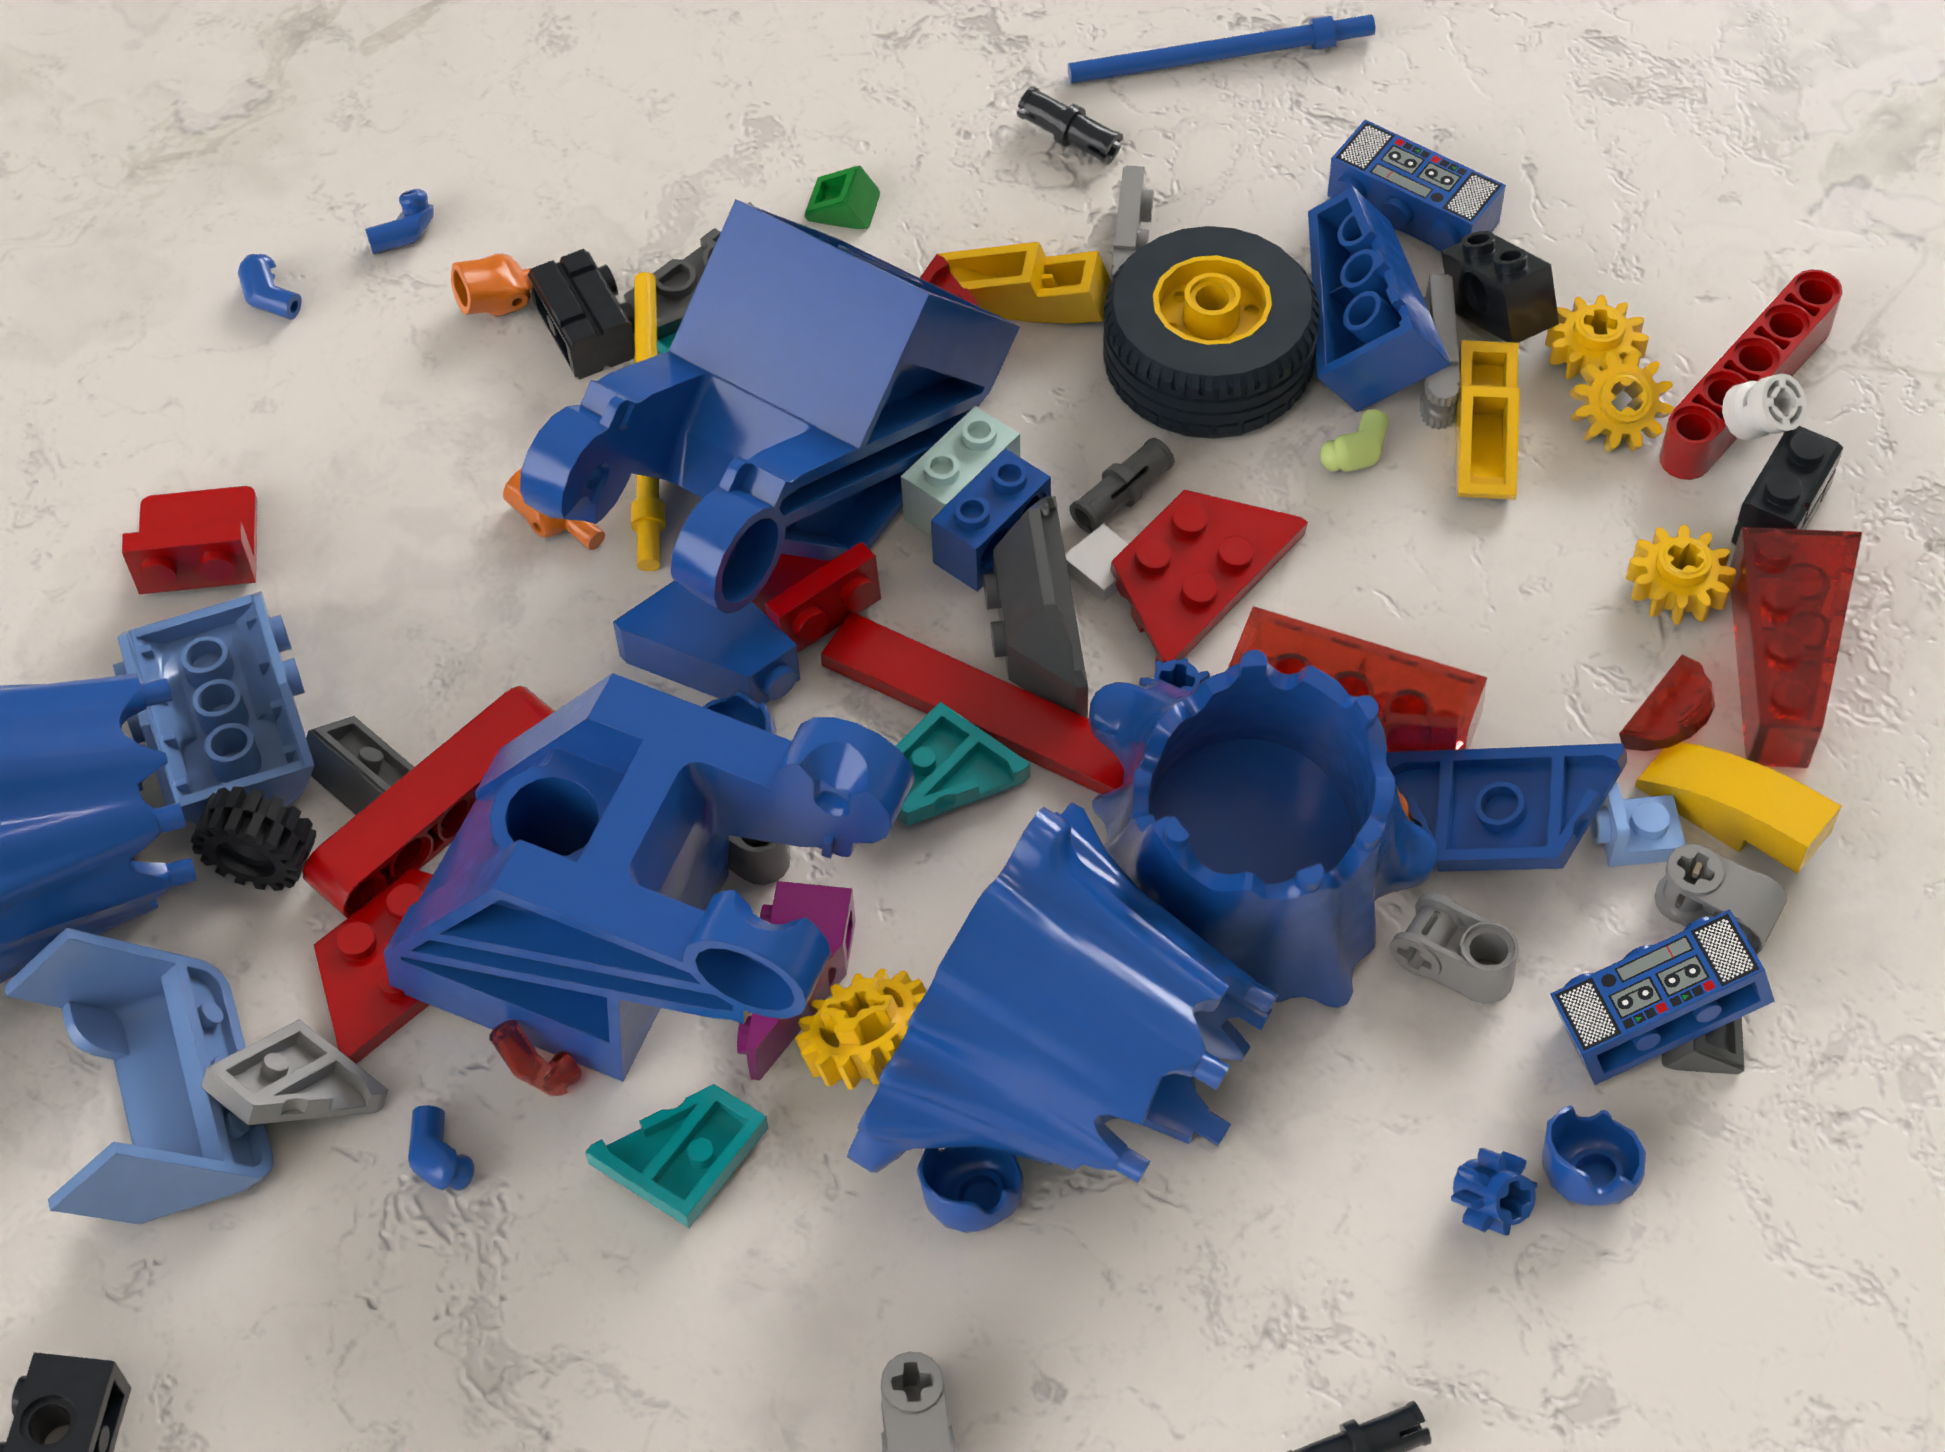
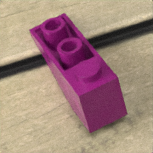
(833, 913)

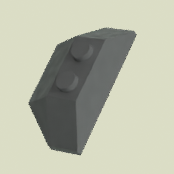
(1037, 610)

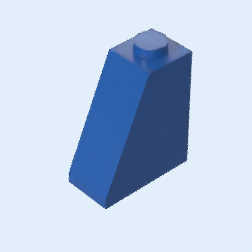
(707, 648)

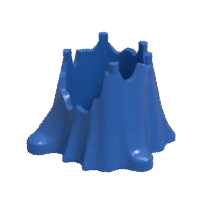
(77, 813)
(1261, 818)
(1062, 1013)

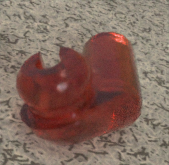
(528, 1066)

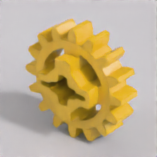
(858, 1027)

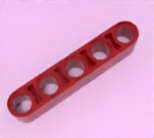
(1772, 345)
(420, 810)

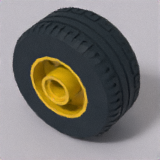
(1210, 332)

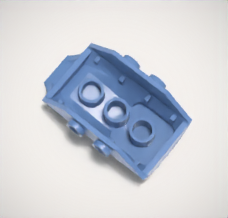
(229, 705)

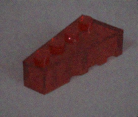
(1788, 635)
(1418, 699)

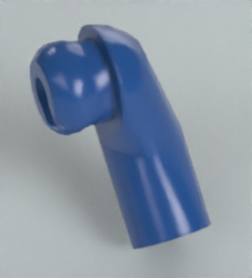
(433, 1158)

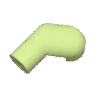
(1359, 448)

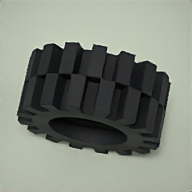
(253, 838)

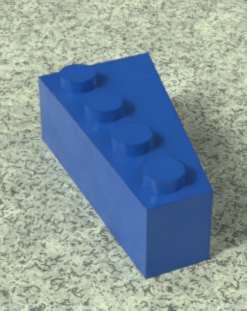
(1371, 312)

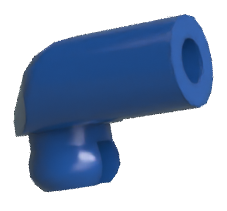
(407, 227)
(261, 291)

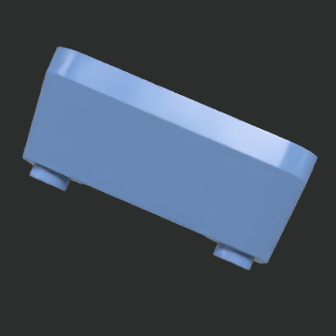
(162, 1026)

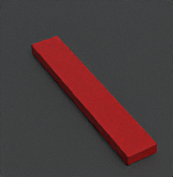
(1009, 714)

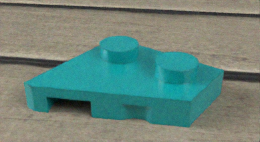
(954, 765)
(683, 1152)

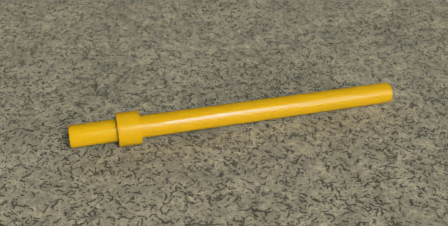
(647, 509)

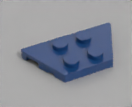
(1507, 803)

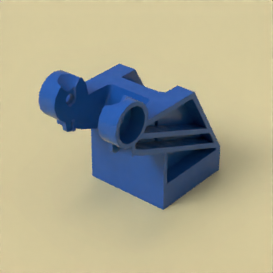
(780, 404)
(601, 865)

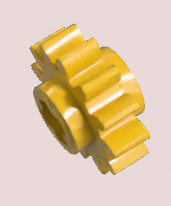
(1592, 332)
(1603, 390)
(1680, 574)

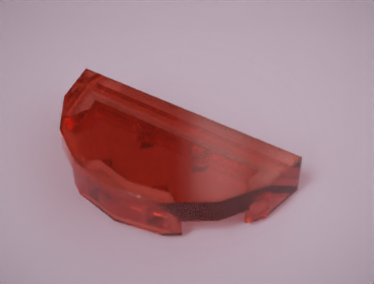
(1672, 710)

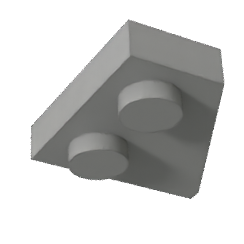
(292, 1079)

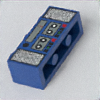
(1416, 186)
(1662, 996)

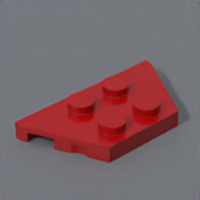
(1198, 565)
(355, 972)

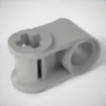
(1719, 886)
(1453, 946)
(918, 1424)

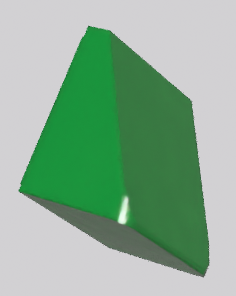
(843, 199)

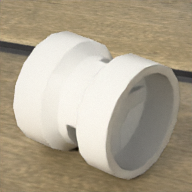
(1764, 407)

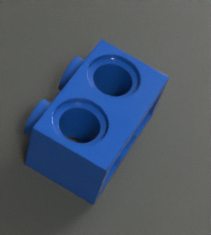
(983, 514)

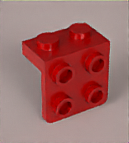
(194, 540)
(816, 595)

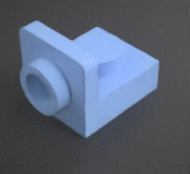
(1637, 828)

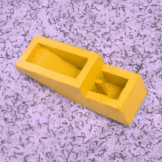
(1029, 287)
(1487, 420)
(1742, 802)

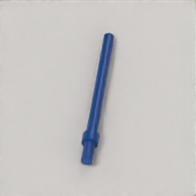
(1319, 33)

